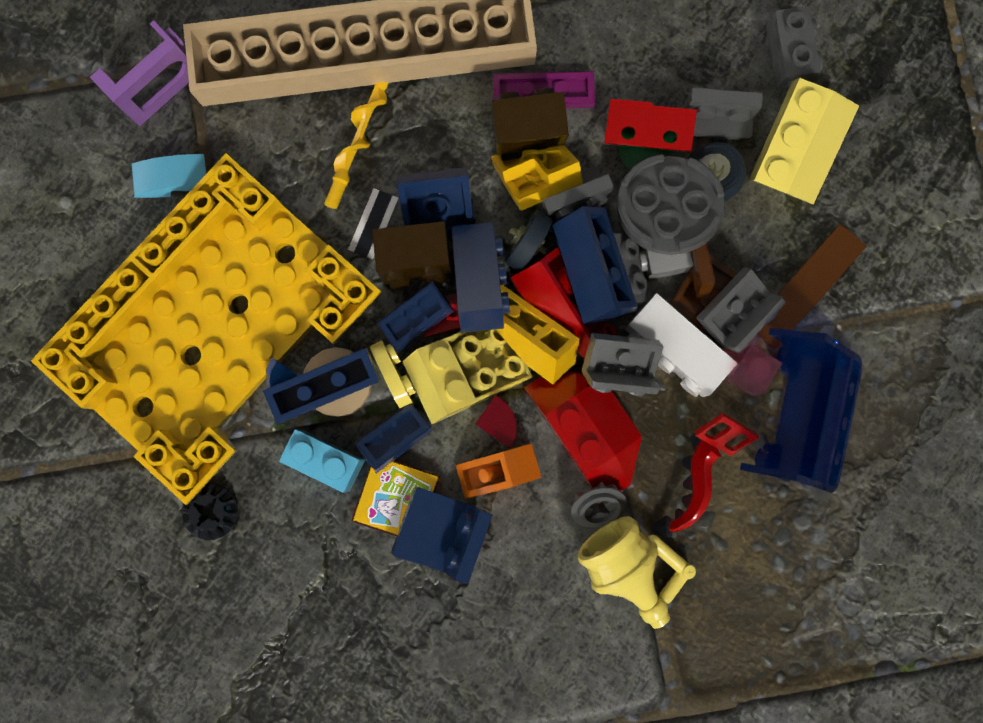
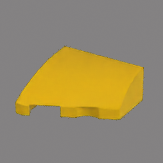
(538, 174)

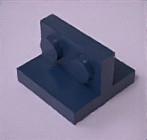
(436, 198)

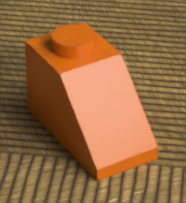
(498, 471)

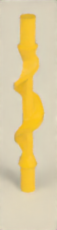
(360, 117)

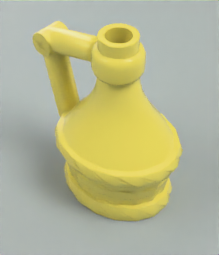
(623, 566)

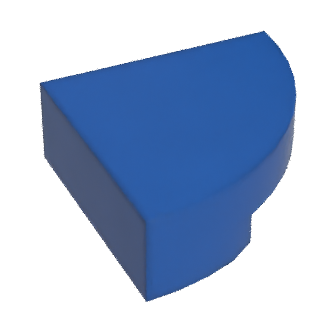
(278, 373)

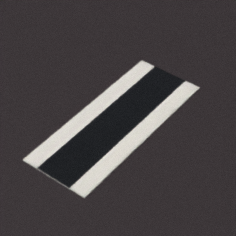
(375, 216)

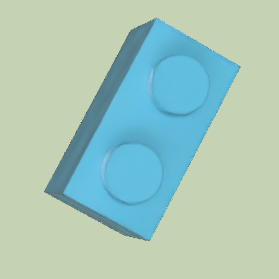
(322, 460)

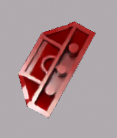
(590, 428)

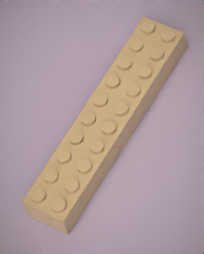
(354, 46)

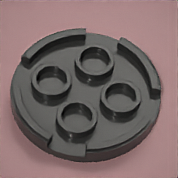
(670, 204)

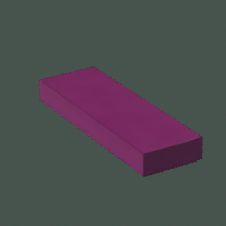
(576, 85)

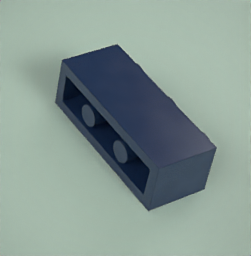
(594, 265)
(479, 277)
(322, 385)

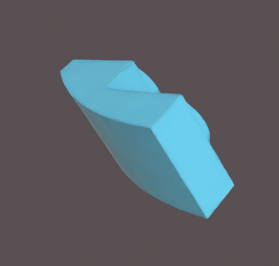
(165, 174)

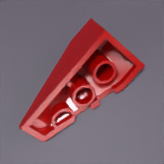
(548, 289)

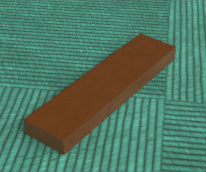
(814, 280)

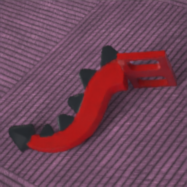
(700, 466)

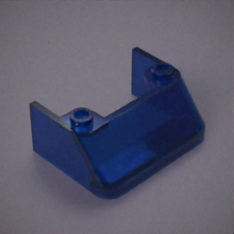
(814, 411)

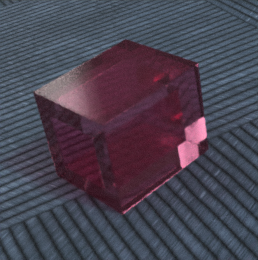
(753, 371)

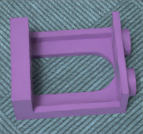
(121, 93)

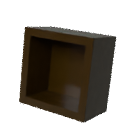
(529, 121)
(412, 254)

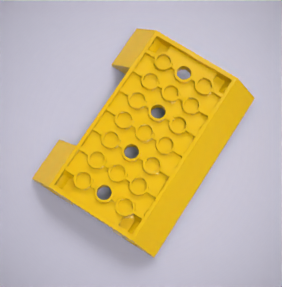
(180, 296)

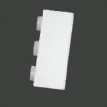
(685, 348)

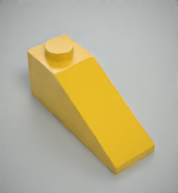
(538, 339)

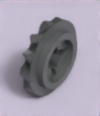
(598, 514)

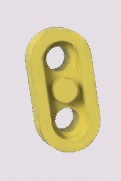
(400, 387)

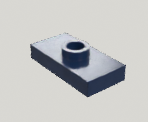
(415, 316)
(393, 437)

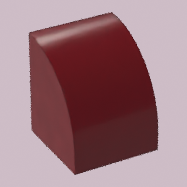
(499, 422)

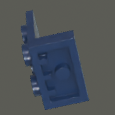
(441, 534)

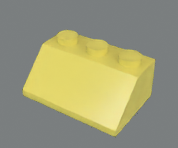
(804, 140)

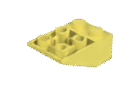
(463, 371)

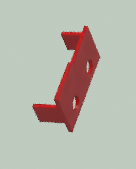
(650, 125)

